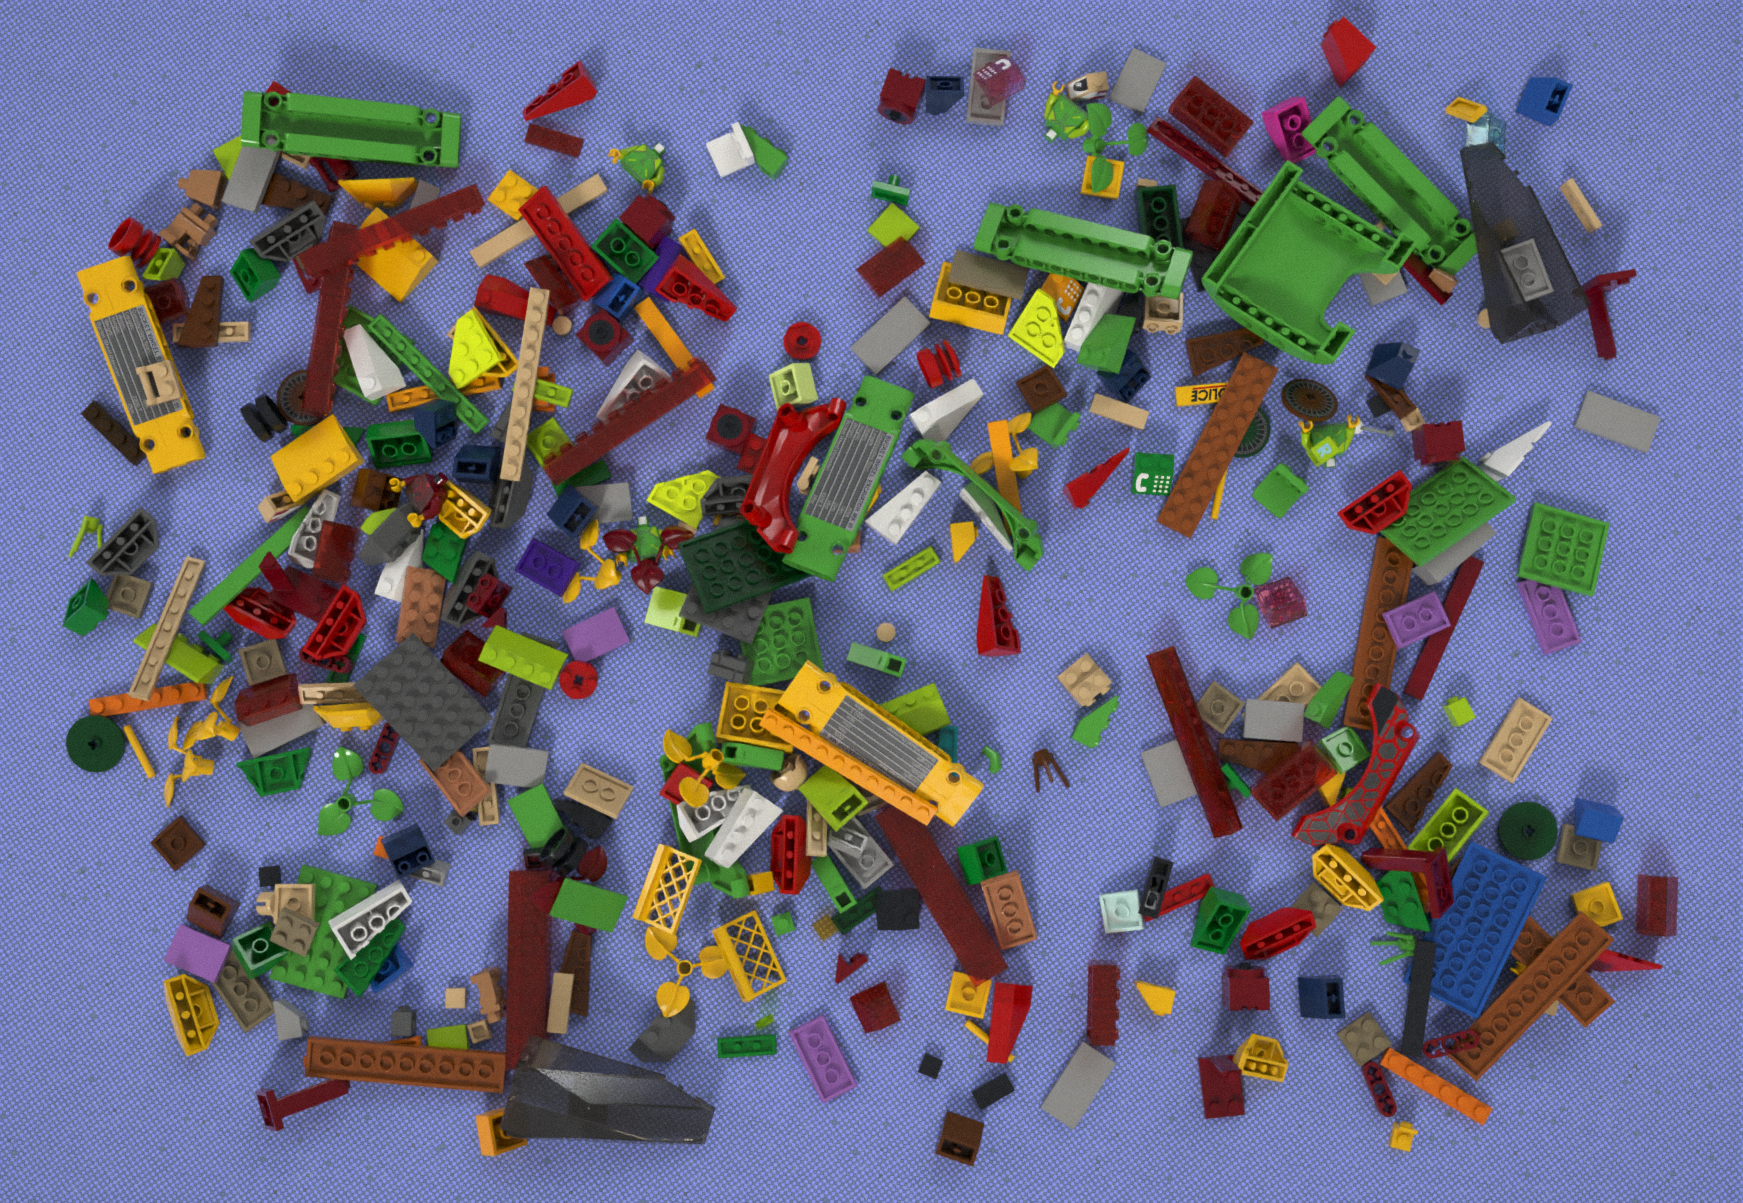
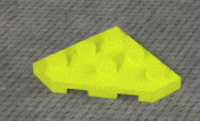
(1040, 329)
(471, 351)
(683, 496)

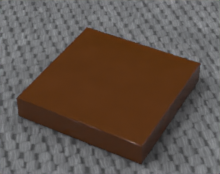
(1041, 389)
(178, 843)

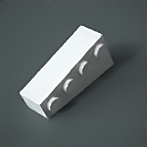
(902, 510)
(742, 827)
(366, 919)

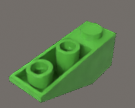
(769, 159)
(876, 659)
(1089, 727)
(752, 756)
(834, 883)

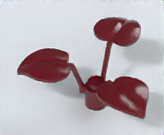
(646, 573)
(591, 867)

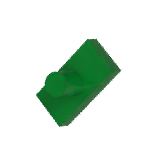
(891, 191)
(218, 644)
(1234, 780)

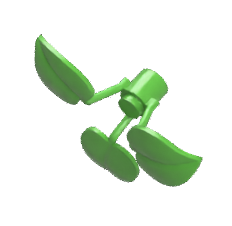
(1098, 121)
(1256, 569)
(333, 816)

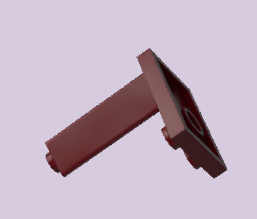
(1598, 309)
(297, 589)
(1431, 863)
(1220, 1086)
(275, 1109)

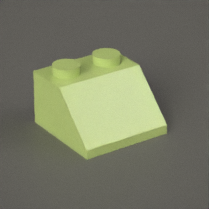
(793, 385)

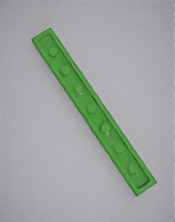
(427, 372)
(246, 571)

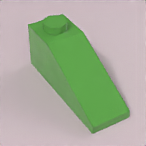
(1328, 700)

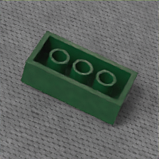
(1159, 214)

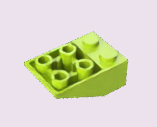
(665, 611)
(833, 797)

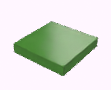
(1344, 749)

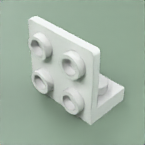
(731, 151)

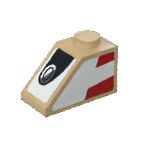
(1088, 87)
(277, 506)

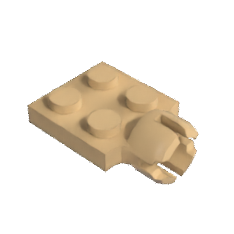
(295, 897)

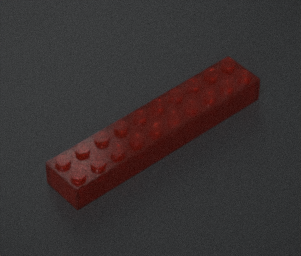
(327, 334)
(627, 421)
(942, 895)
(527, 963)

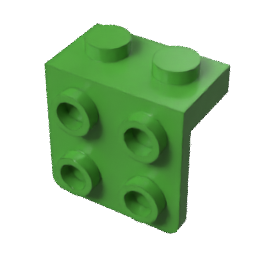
(1054, 424)
(1280, 490)

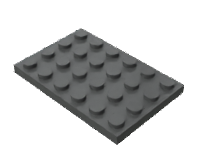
(738, 620)
(423, 701)

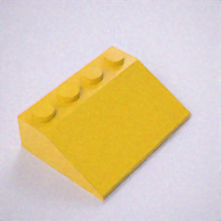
(398, 268)
(968, 305)
(316, 460)
(742, 713)

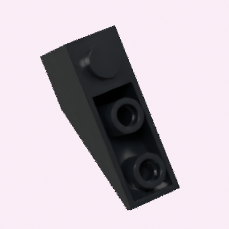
(591, 820)

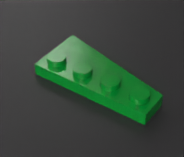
(368, 960)

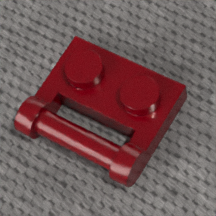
(342, 168)

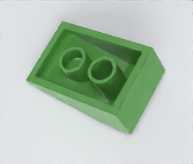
(1107, 344)

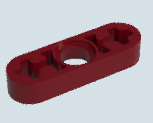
(331, 665)
(385, 762)
(1438, 1053)
(1386, 1092)

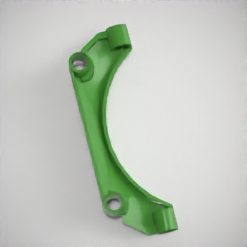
(933, 455)
(728, 880)

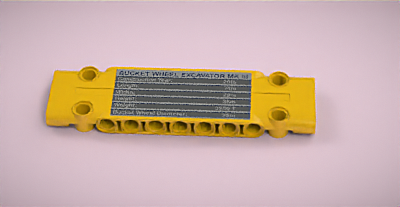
(134, 339)
(880, 741)

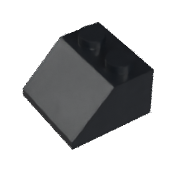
(897, 909)

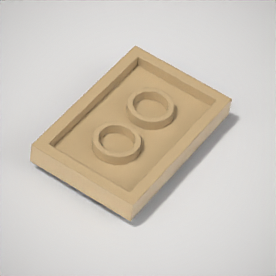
(598, 790)

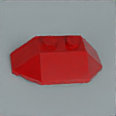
(1379, 505)
(260, 614)
(338, 626)
(788, 855)
(1276, 933)

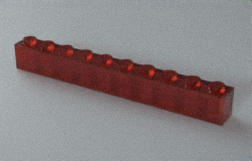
(389, 232)
(1194, 742)

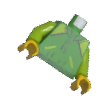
(1063, 117)
(642, 164)
(1341, 432)
(647, 543)

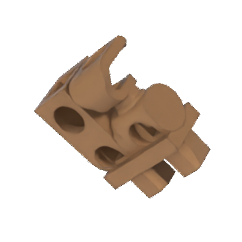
(190, 225)
(490, 993)

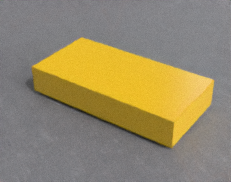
(1466, 109)

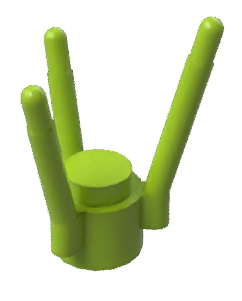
(88, 525)

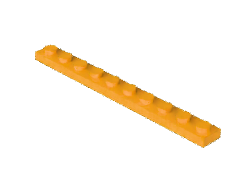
(848, 766)

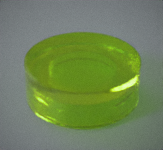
(764, 1021)

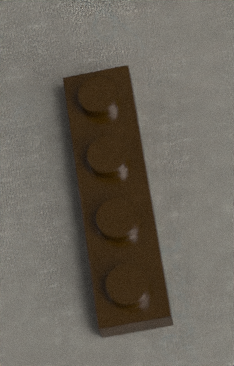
(114, 432)

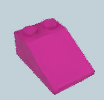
(1284, 125)

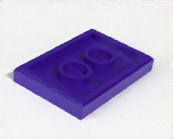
(667, 253)
(547, 567)

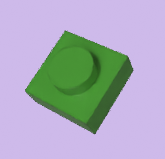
(783, 923)

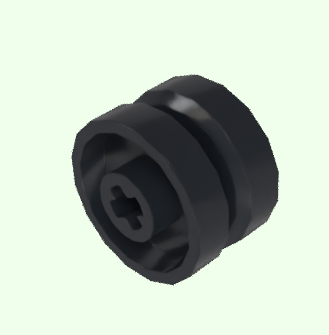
(264, 418)
(563, 851)

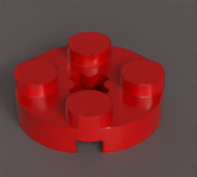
(808, 332)
(577, 690)

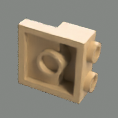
(1163, 314)
(1085, 680)

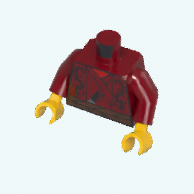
(425, 494)

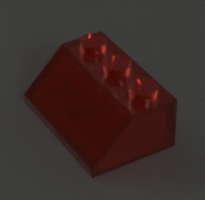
(1213, 214)
(890, 267)
(548, 278)
(169, 299)
(335, 552)
(463, 662)
(268, 700)
(1657, 905)

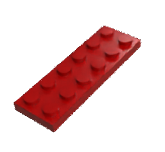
(565, 243)

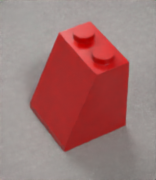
(1345, 50)

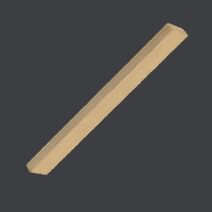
(521, 231)
(167, 629)

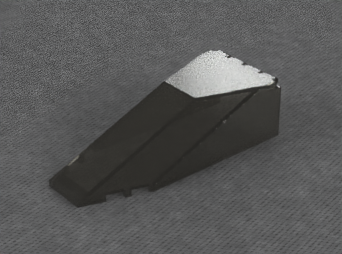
(1503, 216)
(597, 1099)

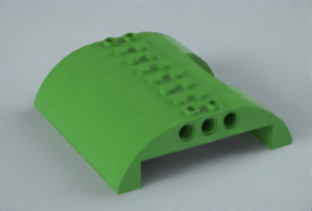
(1294, 261)

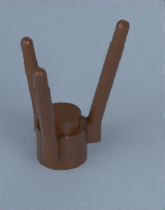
(1043, 758)

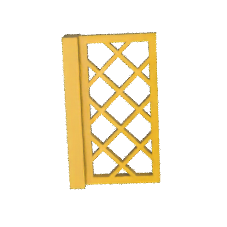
(655, 883)
(734, 964)

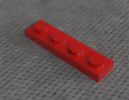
(1184, 894)

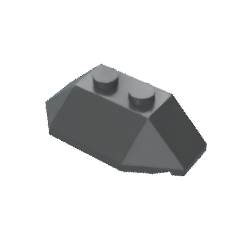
(291, 233)
(725, 495)
(510, 498)
(390, 537)
(127, 546)
(454, 605)
(665, 1036)

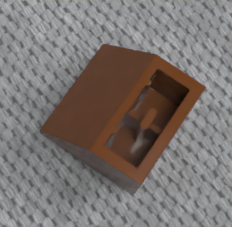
(374, 491)
(212, 910)
(959, 1138)

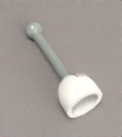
(1361, 427)

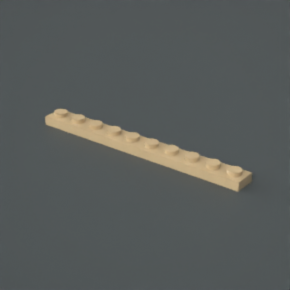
(525, 384)

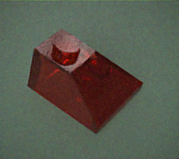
(875, 1008)

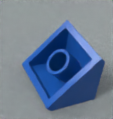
(1597, 820)
(393, 968)

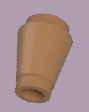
(1443, 280)

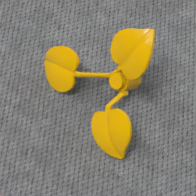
(1021, 464)
(607, 573)
(208, 728)
(191, 766)
(692, 791)
(669, 995)

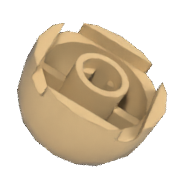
(793, 774)

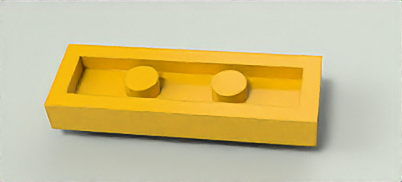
(700, 255)

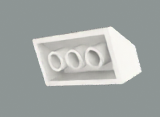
(1093, 305)

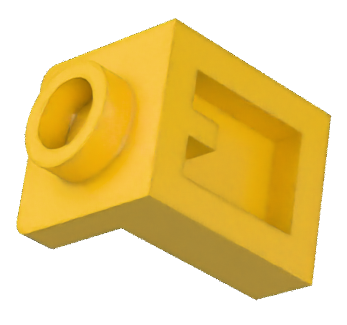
(1402, 1135)

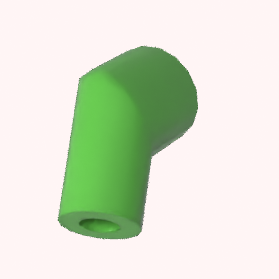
(995, 759)

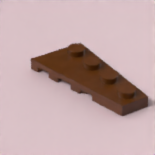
(290, 194)

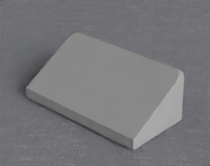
(424, 193)
(847, 841)
(434, 873)

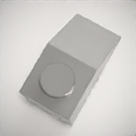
(290, 1020)

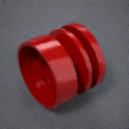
(132, 241)
(938, 364)

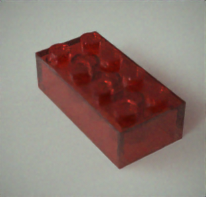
(1210, 116)
(1293, 779)
(1102, 1002)

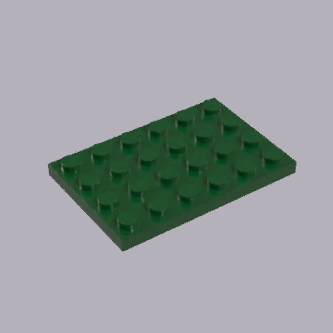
(735, 566)

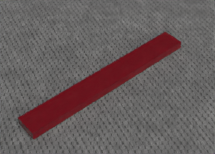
(1203, 160)
(1437, 642)

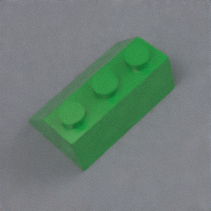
(397, 444)

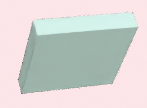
(1121, 911)

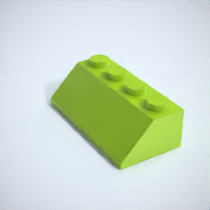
(186, 657)
(523, 657)
(920, 710)
(1451, 825)

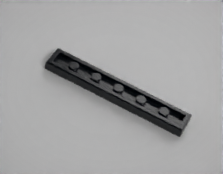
(1418, 997)

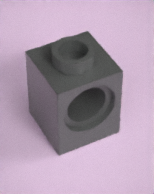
(458, 823)
(403, 1021)

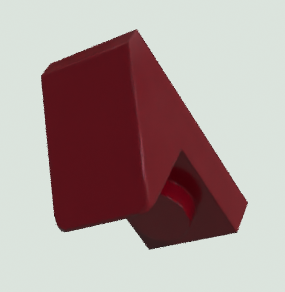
(498, 618)
(844, 968)

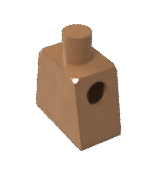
(205, 187)

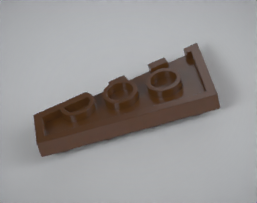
(203, 322)
(1216, 349)
(1254, 754)
(1413, 797)
(578, 962)

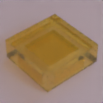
(825, 927)

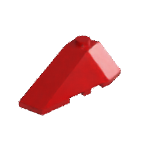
(570, 91)
(690, 286)
(505, 298)
(1085, 486)
(994, 627)
(1615, 961)
(1007, 1017)

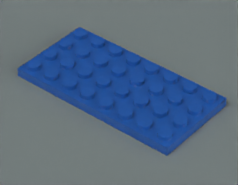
(1480, 927)

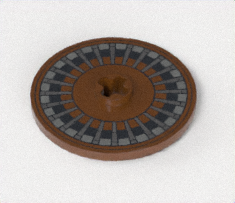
(290, 399)
(1309, 400)

